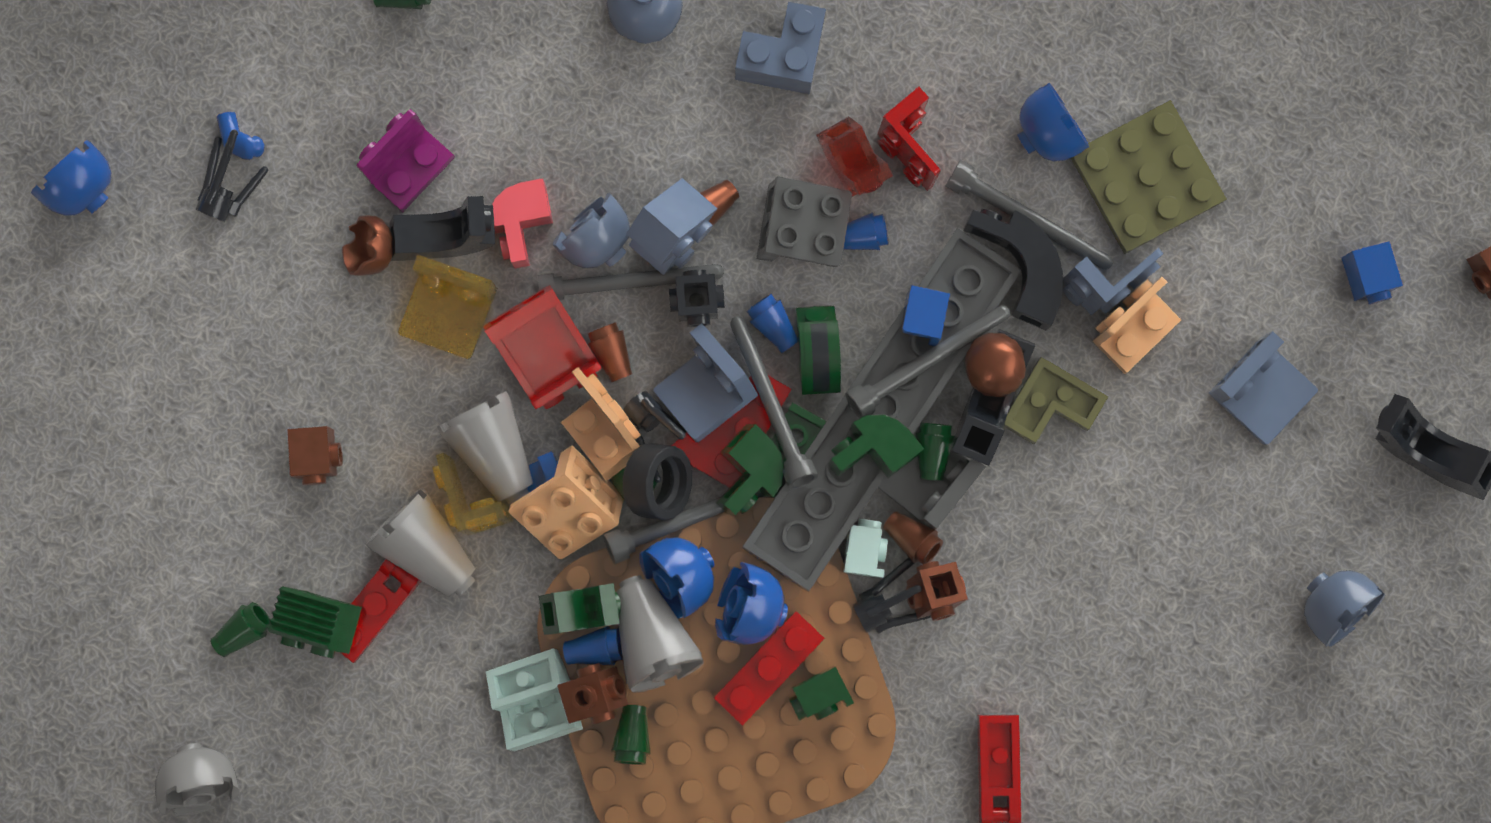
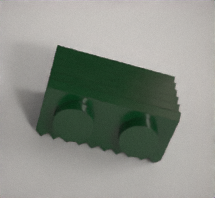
(314, 620)

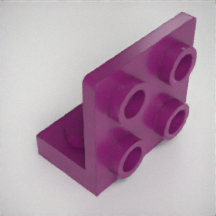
(404, 160)

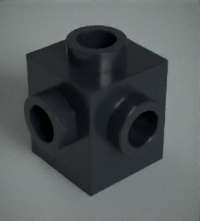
(696, 283)

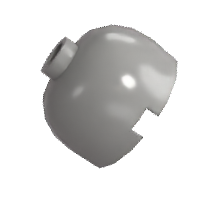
(189, 779)

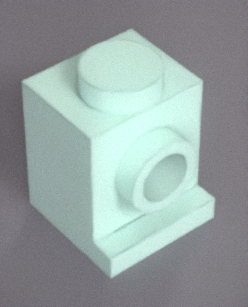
(865, 549)

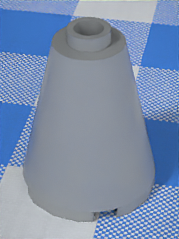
(491, 447)
(424, 546)
(652, 637)

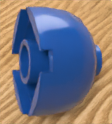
(1050, 127)
(76, 182)
(680, 573)
(751, 604)

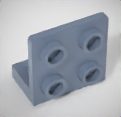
(705, 387)
(1264, 389)

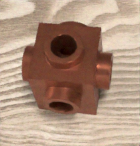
(941, 590)
(593, 694)

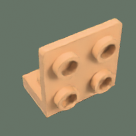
(1134, 331)
(602, 428)
(570, 506)

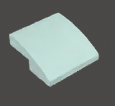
(530, 699)

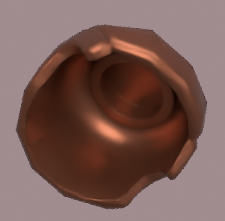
(371, 247)
(995, 365)

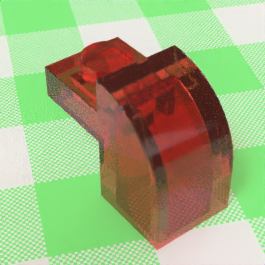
(853, 157)

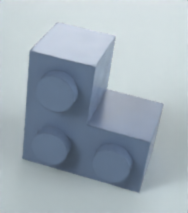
(786, 60)
(671, 226)

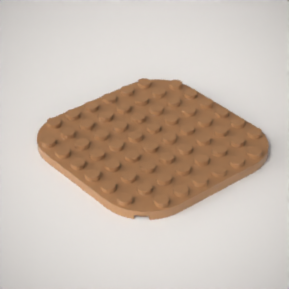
(701, 756)

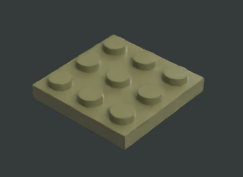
(1148, 177)

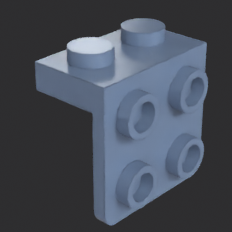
(1093, 291)

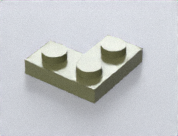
(1051, 391)

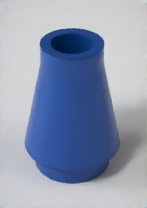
(866, 233)
(773, 322)
(595, 647)

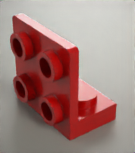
(897, 139)

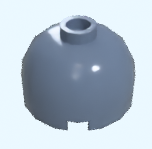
(644, 19)
(596, 235)
(1339, 604)

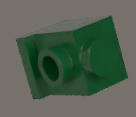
(806, 422)
(820, 694)

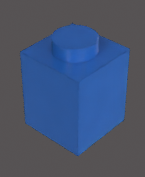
(1372, 273)

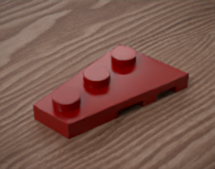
(706, 453)

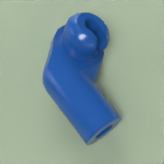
(245, 146)

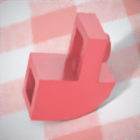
(516, 209)

